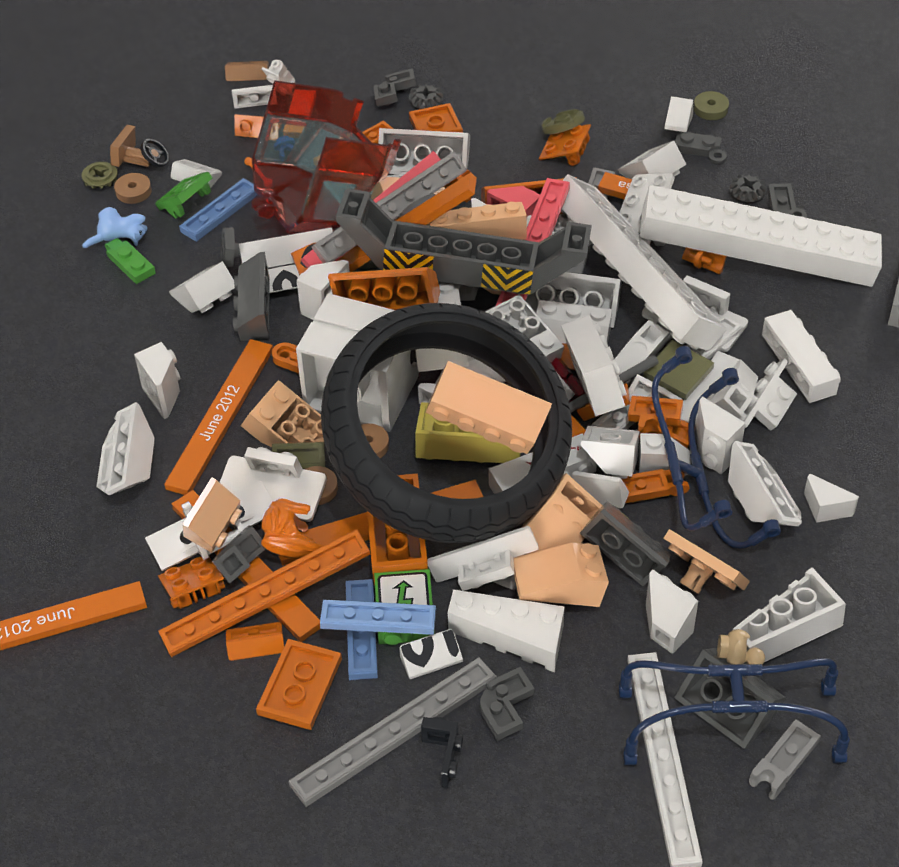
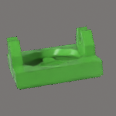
(182, 191)

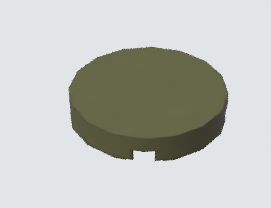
(563, 121)

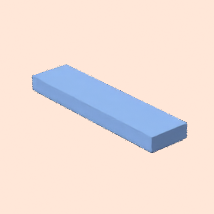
(378, 617)

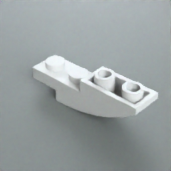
(643, 344)

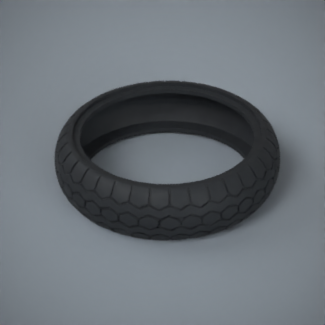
(394, 499)

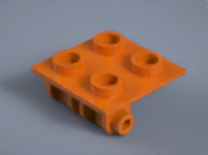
(568, 144)
(189, 578)

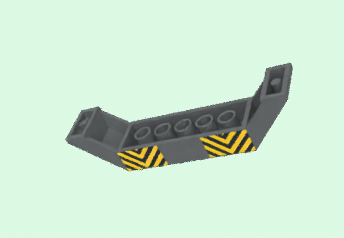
(458, 254)

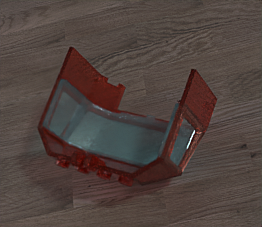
(311, 155)

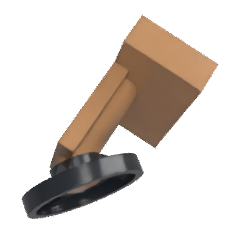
(123, 150)

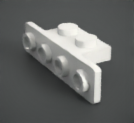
(770, 398)
(483, 560)

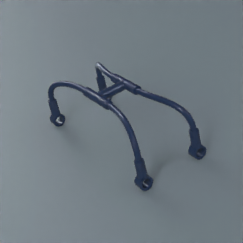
(722, 508)
(739, 704)

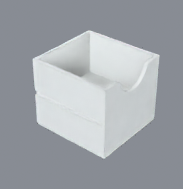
(383, 388)

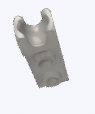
(785, 758)

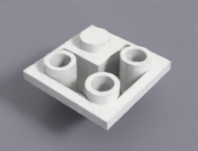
(669, 612)

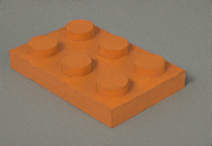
(299, 684)

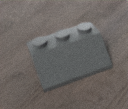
(252, 299)
(625, 543)
(702, 689)

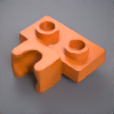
(643, 411)

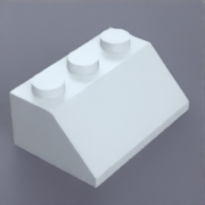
(557, 313)

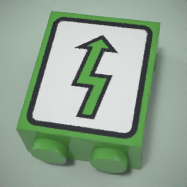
(403, 588)

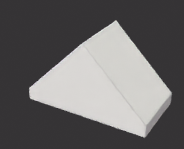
(679, 114)
(828, 500)

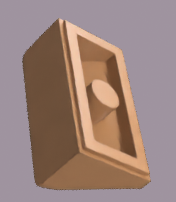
(246, 70)

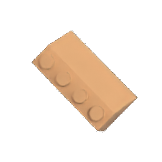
(498, 220)
(488, 408)

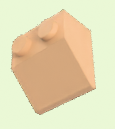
(212, 516)

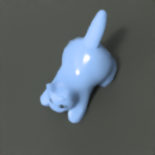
(114, 226)

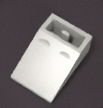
(522, 317)

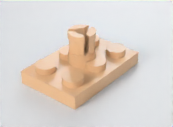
(703, 565)

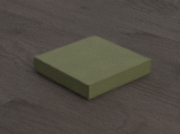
(683, 378)

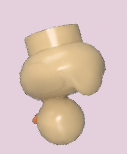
(734, 649)

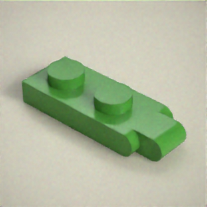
(129, 260)

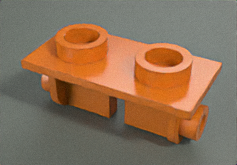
(248, 125)

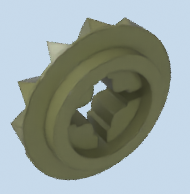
(104, 169)

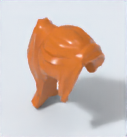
(283, 527)

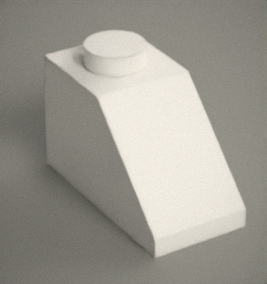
(653, 454)

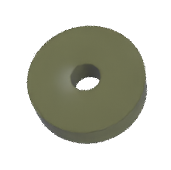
(711, 105)

